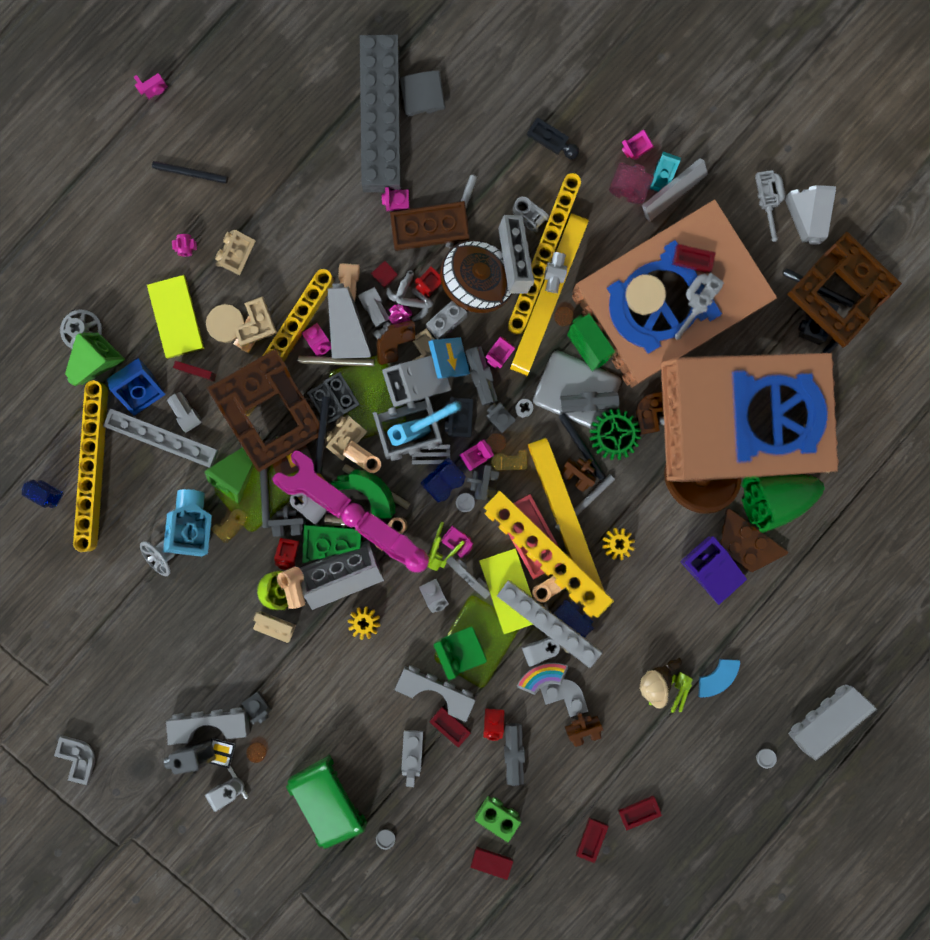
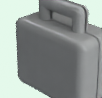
(572, 376)

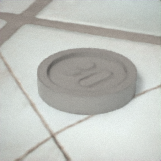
(465, 502)
(766, 758)
(385, 839)

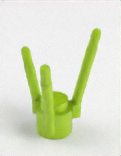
(435, 558)
(682, 683)

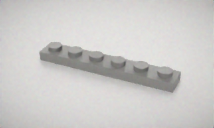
(160, 438)
(549, 624)

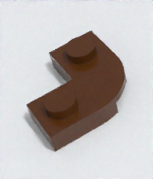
(388, 344)
(647, 413)

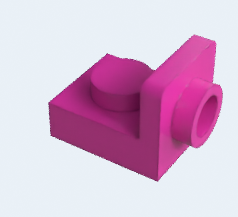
(395, 199)

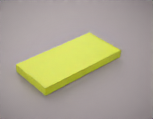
(175, 316)
(497, 572)

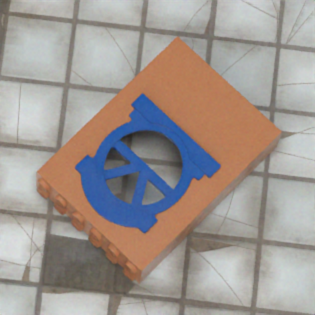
(643, 350)
(709, 424)

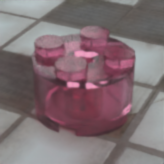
(631, 183)

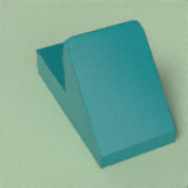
(665, 171)

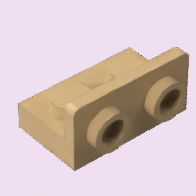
(235, 251)
(342, 434)
(274, 626)

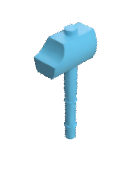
(418, 428)

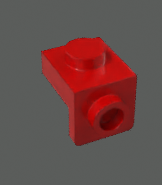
(428, 282)
(493, 724)

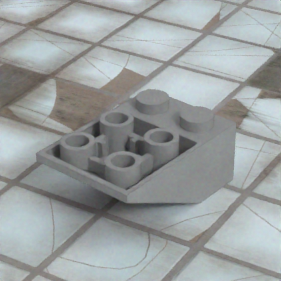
(414, 381)

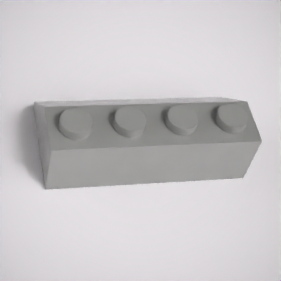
(340, 576)
(831, 721)

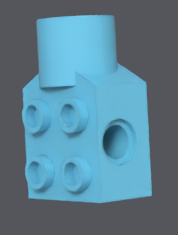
(188, 525)

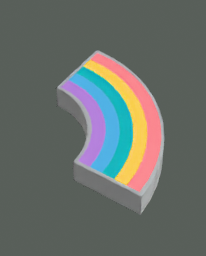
(542, 675)

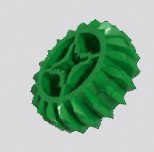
(616, 443)

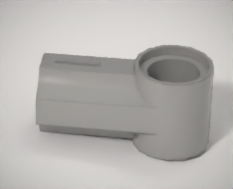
(372, 303)
(186, 415)

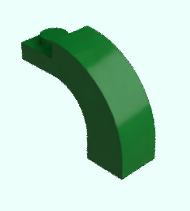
(372, 487)

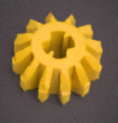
(625, 543)
(369, 619)

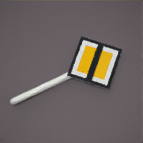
(224, 753)

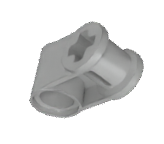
(531, 214)
(309, 508)
(537, 652)
(224, 793)

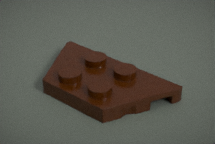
(747, 544)

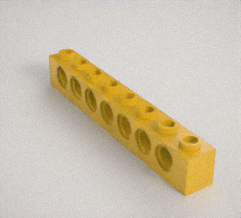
(501, 502)

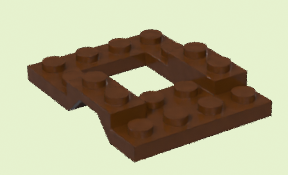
(857, 269)
(253, 386)

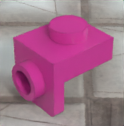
(151, 87)
(637, 145)
(317, 340)
(499, 352)
(477, 455)
(454, 537)

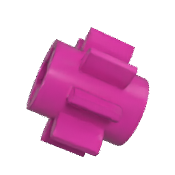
(184, 245)
(399, 314)

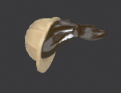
(658, 683)

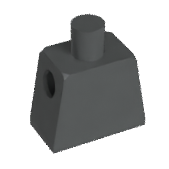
(190, 758)

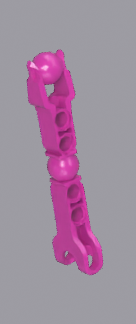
(352, 514)

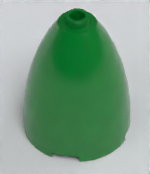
(779, 498)

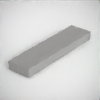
(675, 189)

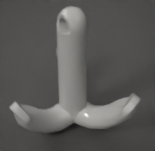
(404, 284)
(425, 303)

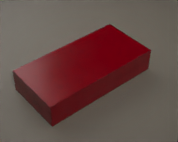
(693, 258)
(194, 371)
(450, 727)
(639, 813)
(592, 840)
(491, 863)

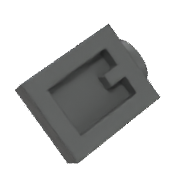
(500, 417)
(257, 707)

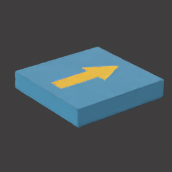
(449, 357)

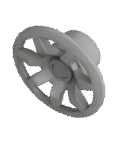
(73, 326)
(157, 555)

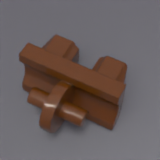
(586, 479)
(583, 727)

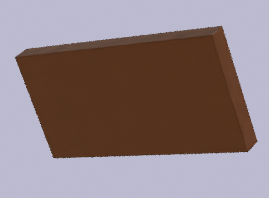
(429, 225)

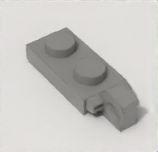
(412, 755)

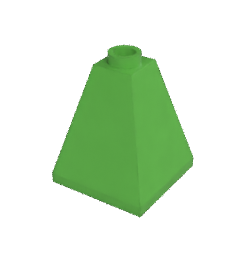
(90, 358)
(231, 473)

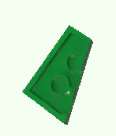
(328, 541)

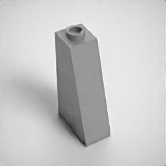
(346, 328)

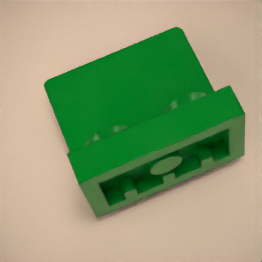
(460, 652)

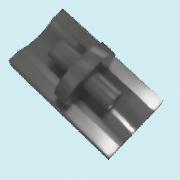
(480, 482)
(278, 525)

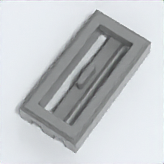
(442, 454)

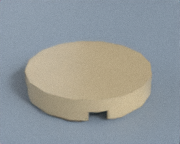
(645, 294)
(222, 321)

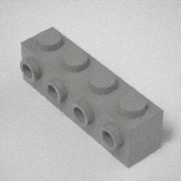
(515, 254)

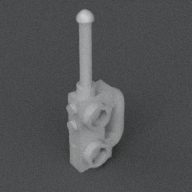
(767, 197)
(700, 302)

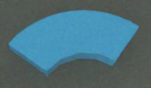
(719, 679)

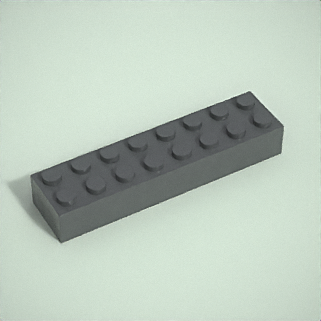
(380, 113)

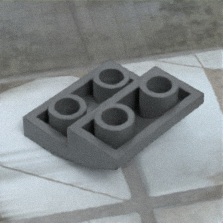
(422, 93)
(340, 396)

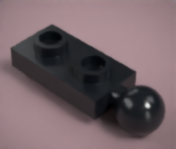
(552, 139)

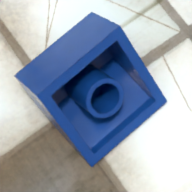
(135, 387)

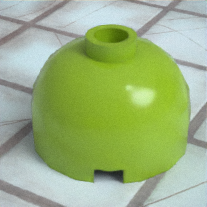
(270, 592)

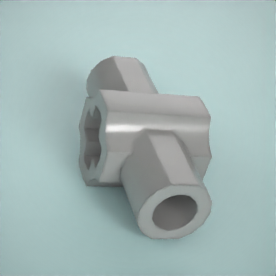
(555, 272)

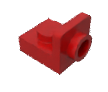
(286, 553)

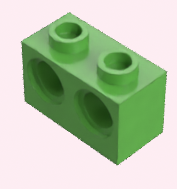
(494, 822)

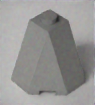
(812, 212)

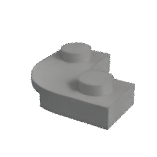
(460, 568)
(569, 692)
(81, 755)

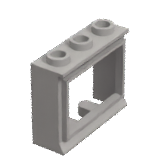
(394, 413)

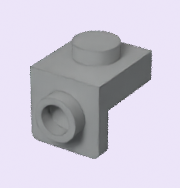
(434, 596)

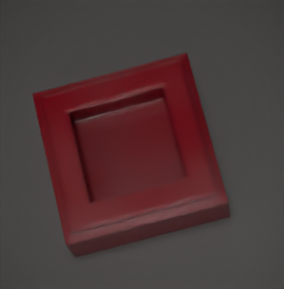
(384, 274)

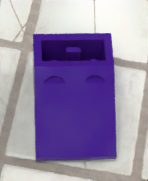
(714, 569)

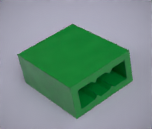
(590, 342)

